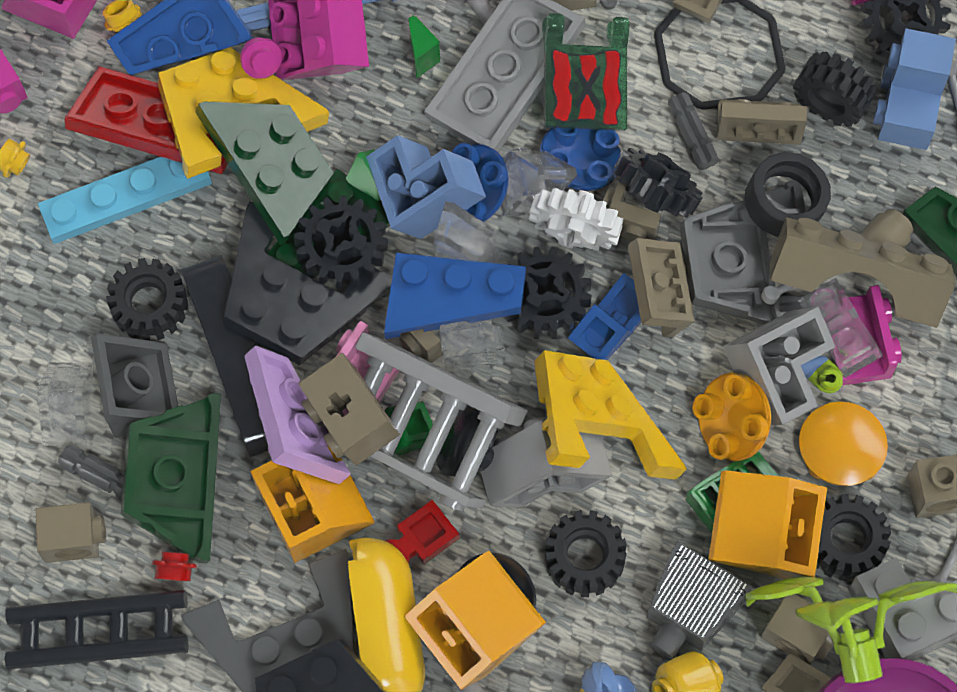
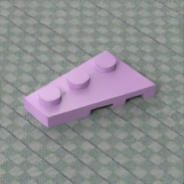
(289, 430)

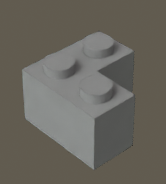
(775, 357)
(523, 473)
(910, 626)

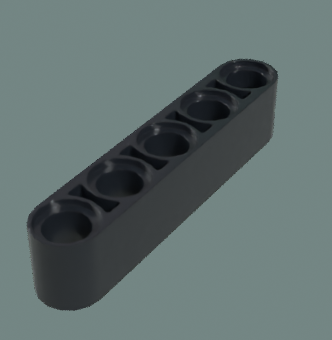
(209, 290)

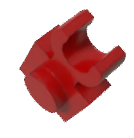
(425, 534)

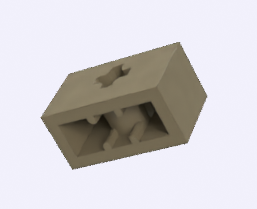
(340, 387)

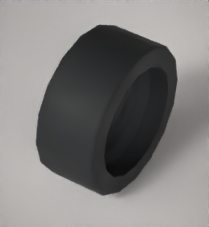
(797, 168)

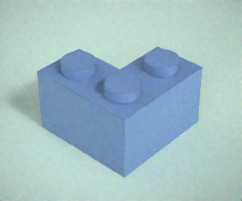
(914, 87)
(417, 185)

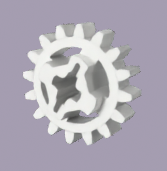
(575, 219)

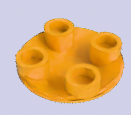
(733, 416)
(843, 444)

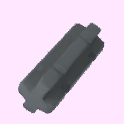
(693, 131)
(92, 470)

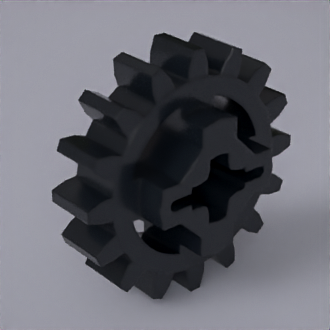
(892, 12)
(658, 182)
(351, 256)
(550, 273)

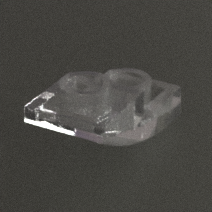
(852, 340)

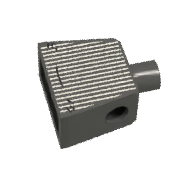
(693, 601)

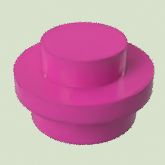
(260, 57)

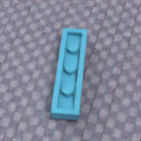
(117, 197)

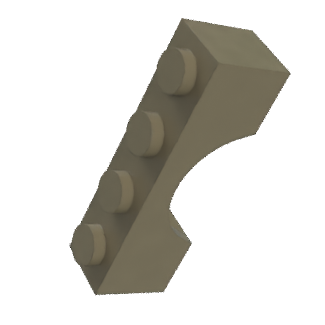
(811, 254)

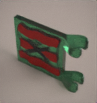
(585, 82)

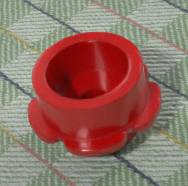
(173, 567)

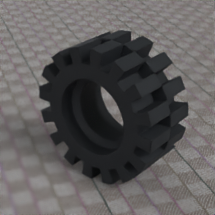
(834, 88)
(141, 277)
(872, 527)
(592, 528)

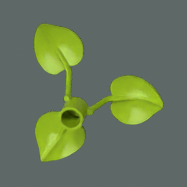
(855, 647)

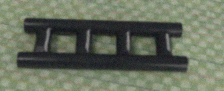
(74, 613)

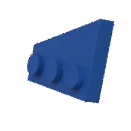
(178, 33)
(448, 291)

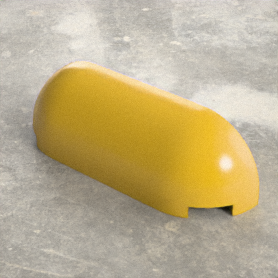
(381, 599)

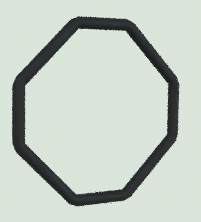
(714, 103)

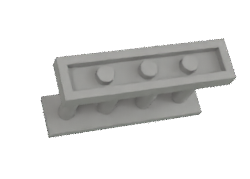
(455, 396)

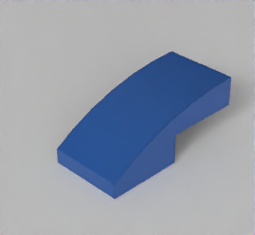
(610, 322)

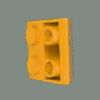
(310, 509)
(768, 524)
(475, 620)

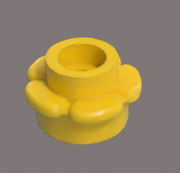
(120, 14)
(13, 157)

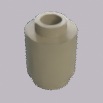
(889, 227)

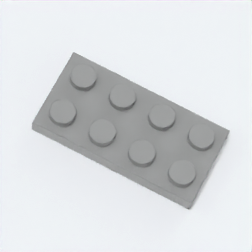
(499, 73)

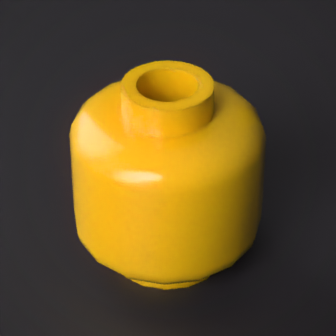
(688, 674)

